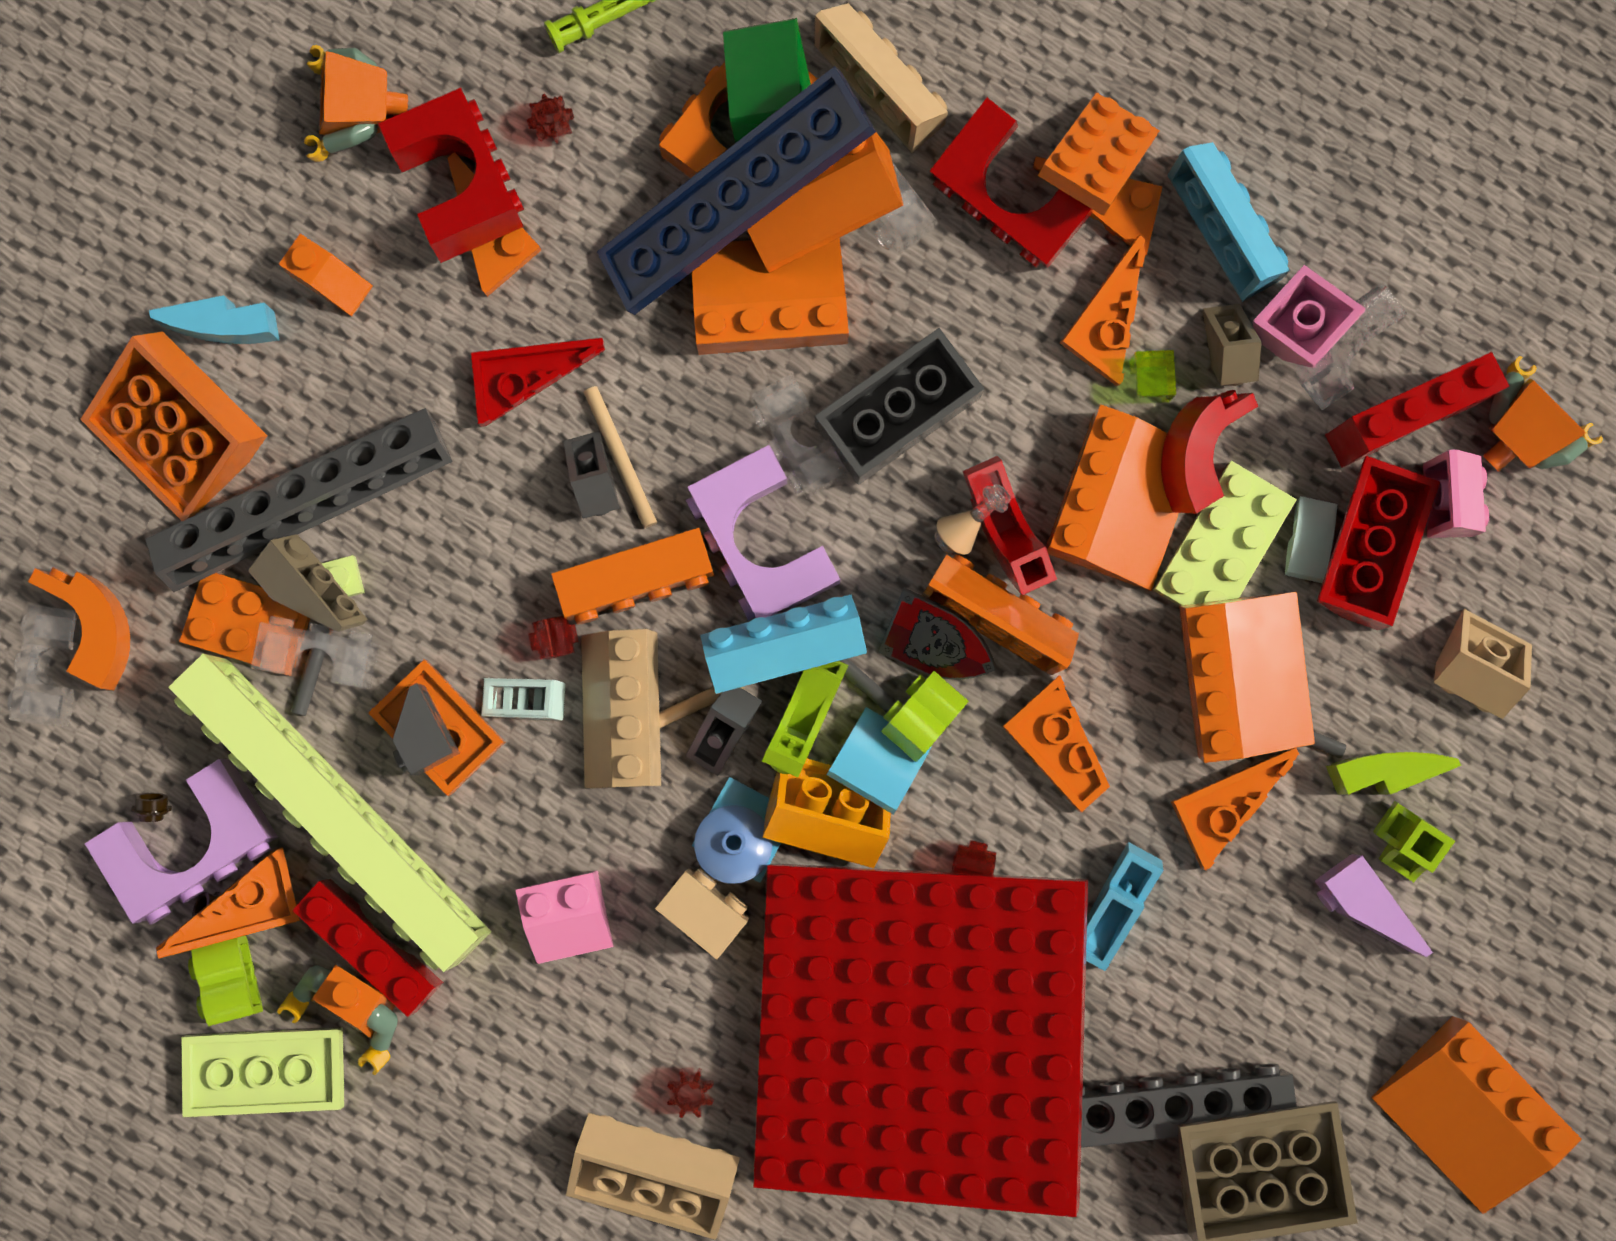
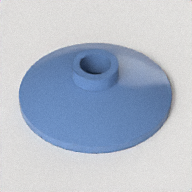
(727, 864)

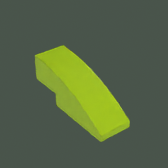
(1388, 771)

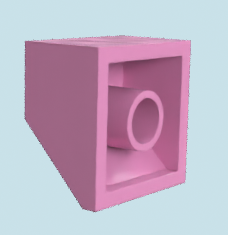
(1306, 319)
(1459, 498)
(565, 917)

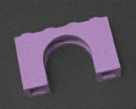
(720, 501)
(149, 888)

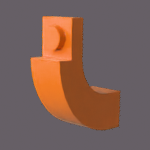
(103, 622)

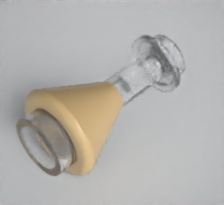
(958, 531)

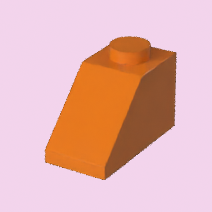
(325, 275)

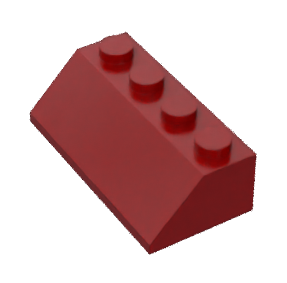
(1377, 544)

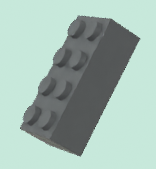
(899, 406)

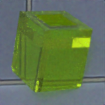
(1154, 374)

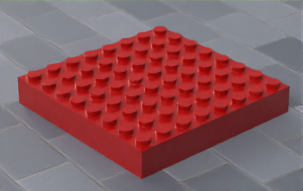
(923, 1037)

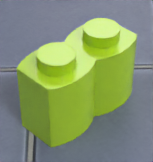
(924, 715)
(225, 981)

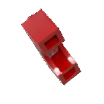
(347, 930)

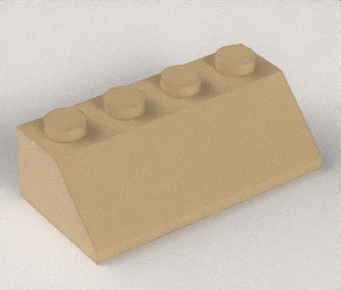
(879, 75)
(621, 709)
(652, 1175)

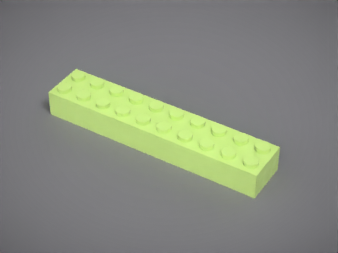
(329, 811)

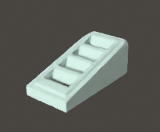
(551, 710)

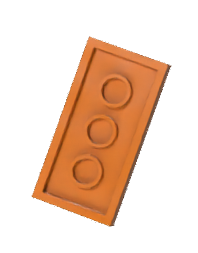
(1099, 153)

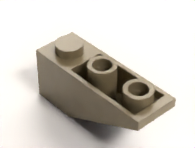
(300, 582)

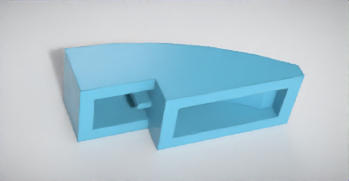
(220, 321)
(1120, 903)

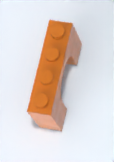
(690, 141)

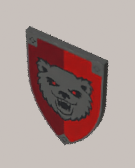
(935, 639)

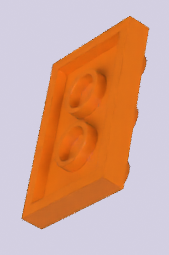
(228, 617)
(470, 732)

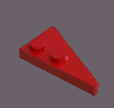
(516, 374)

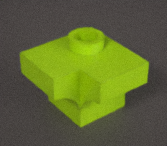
(1412, 842)

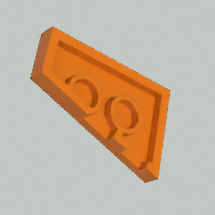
(1056, 742)

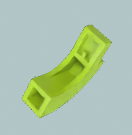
(804, 718)

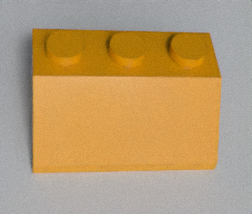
(825, 816)

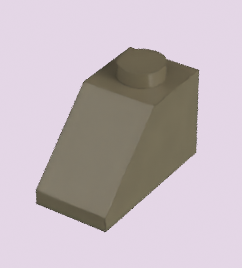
(1232, 345)

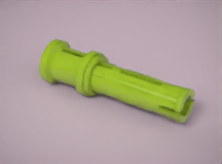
(584, 21)

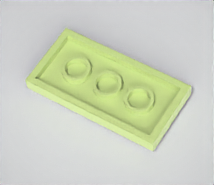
(1226, 540)
(262, 1072)

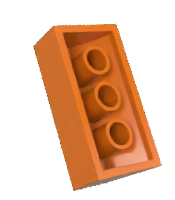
(830, 206)

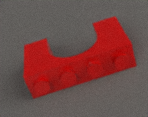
(964, 171)
(485, 206)
(1417, 408)

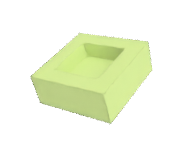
(346, 574)

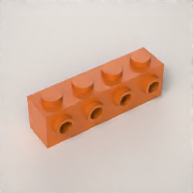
(633, 575)

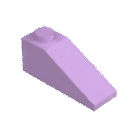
(1361, 896)

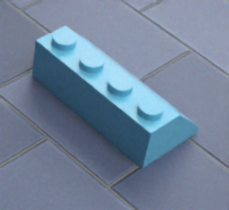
(1228, 220)
(783, 643)

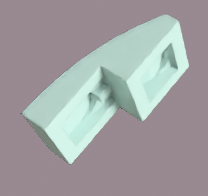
(1311, 540)

